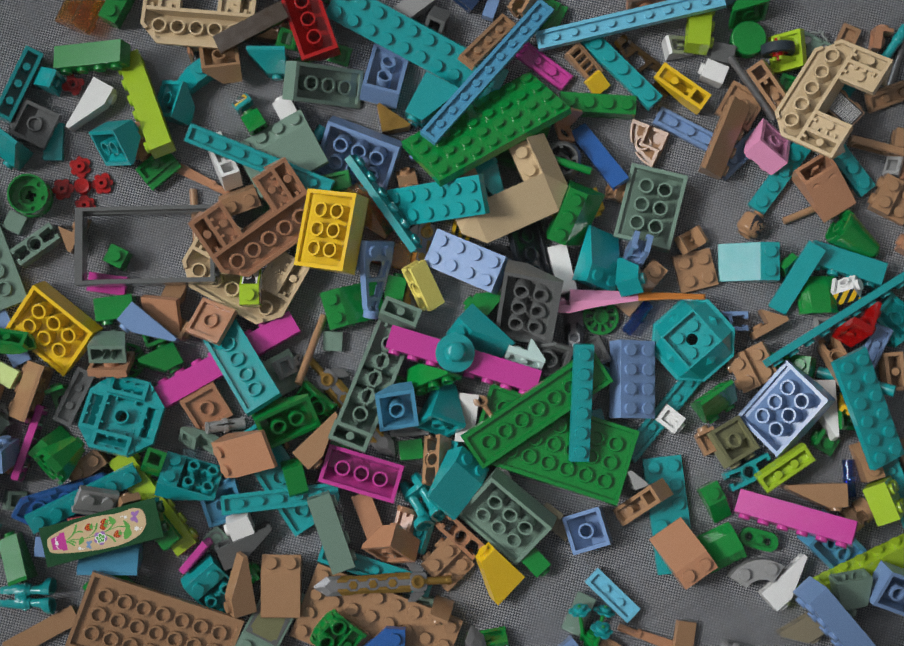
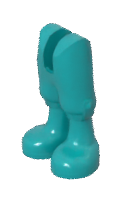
(22, 594)

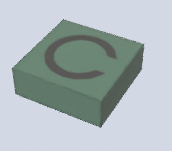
(216, 535)

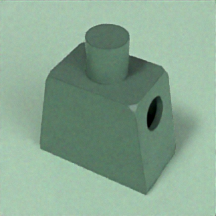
(108, 347)
(852, 589)

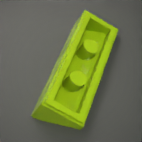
(784, 467)

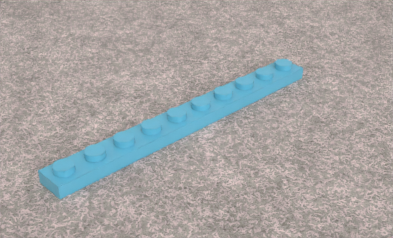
(623, 21)

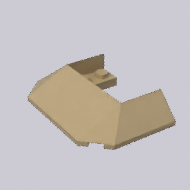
(187, 27)
(805, 105)
(526, 202)
(279, 284)

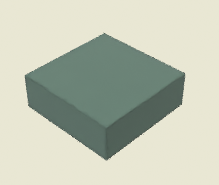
(15, 222)
(332, 341)

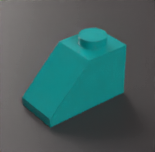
(195, 77)
(49, 80)
(629, 278)

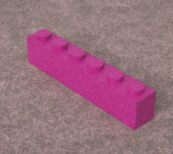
(796, 518)

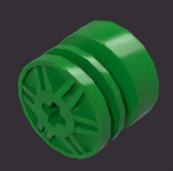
(20, 191)

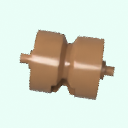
(858, 512)

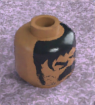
(751, 224)

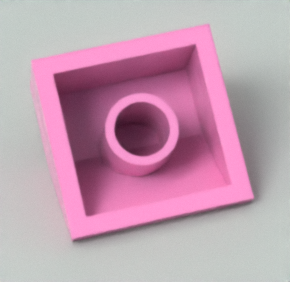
(767, 147)

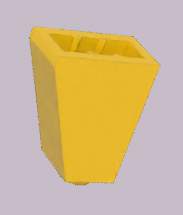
(497, 572)

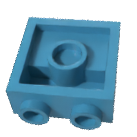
(212, 508)

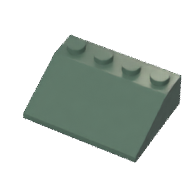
(289, 139)
(651, 205)
(507, 516)

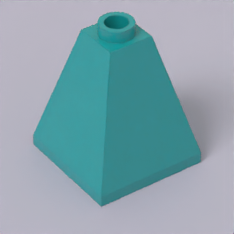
(442, 412)

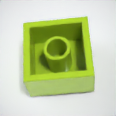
(884, 500)

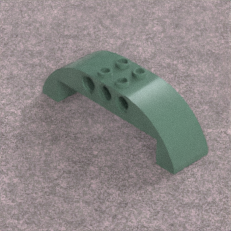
(375, 372)

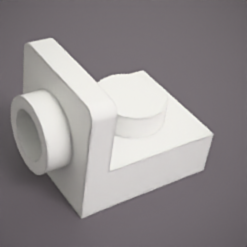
(671, 419)

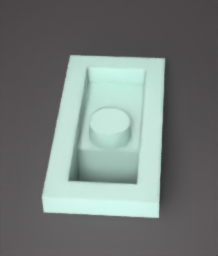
(531, 357)

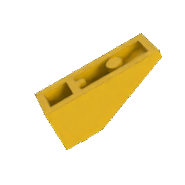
(682, 88)

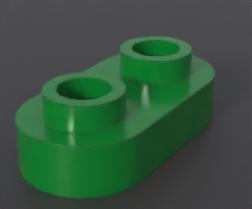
(758, 538)

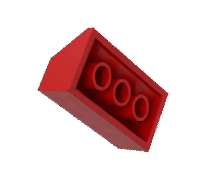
(311, 29)

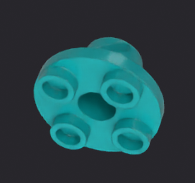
(455, 353)

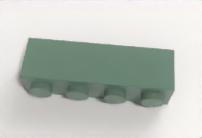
(330, 531)

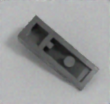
(227, 548)

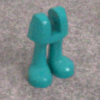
(412, 495)

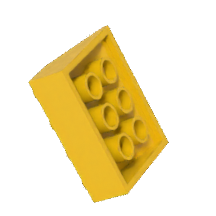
(331, 231)
(57, 326)

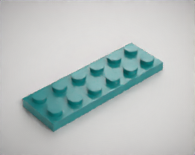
(434, 203)
(244, 370)
(867, 408)
(672, 508)
(298, 517)

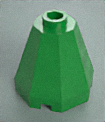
(61, 458)

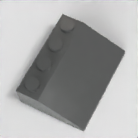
(528, 303)

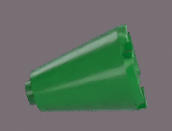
(852, 235)

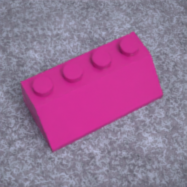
(361, 473)

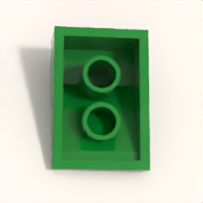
(344, 306)
(715, 401)
(286, 419)

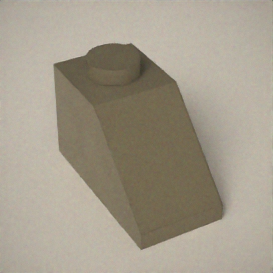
(801, 629)

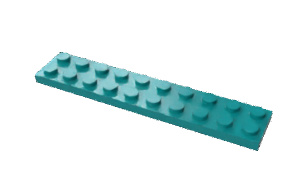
(407, 39)

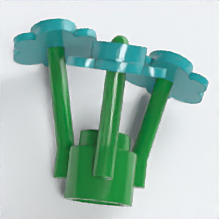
(599, 629)

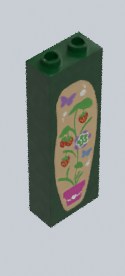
(104, 531)

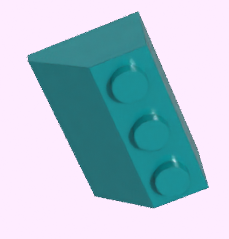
(117, 142)

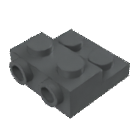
(34, 124)

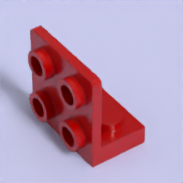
(858, 327)

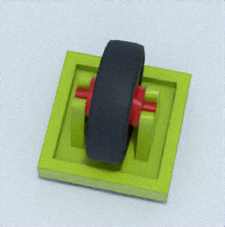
(786, 51)

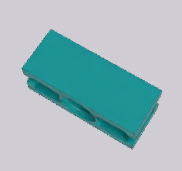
(741, 468)

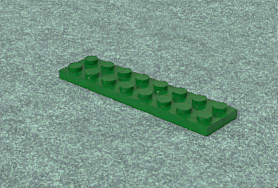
(528, 414)

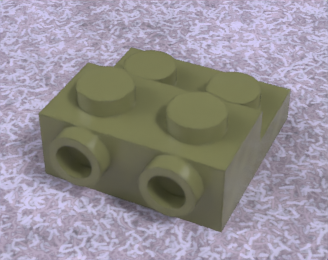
(733, 443)

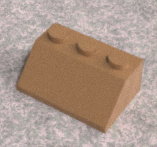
(30, 390)

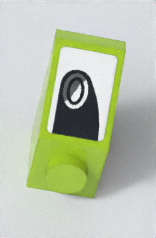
(251, 290)

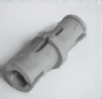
(225, 425)

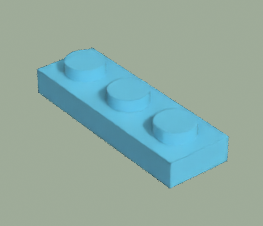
(612, 595)

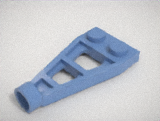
(374, 251)

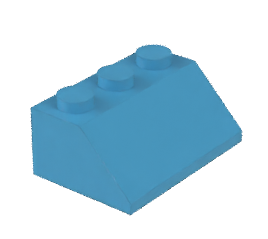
(116, 562)

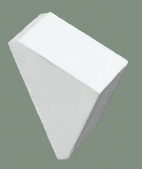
(674, 47)

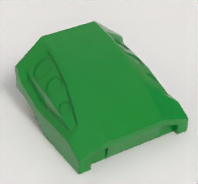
(817, 296)
(322, 404)
(722, 545)
(336, 631)

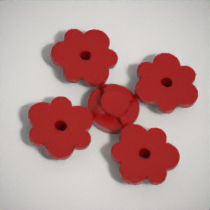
(82, 185)

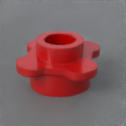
(75, 90)

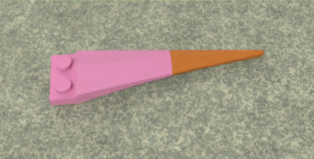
(586, 299)

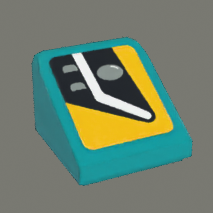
(242, 103)

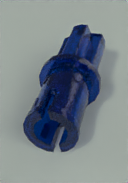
(637, 318)
(849, 476)

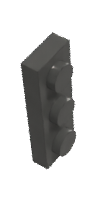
(73, 397)

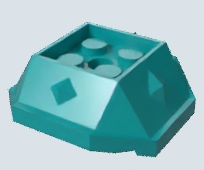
(714, 342)
(111, 400)

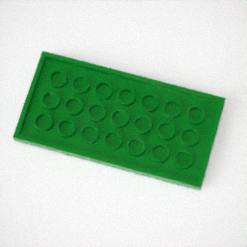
(489, 128)
(547, 454)

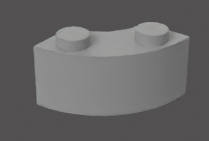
(753, 570)

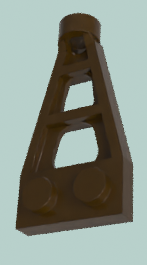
(650, 62)

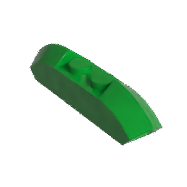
(16, 342)

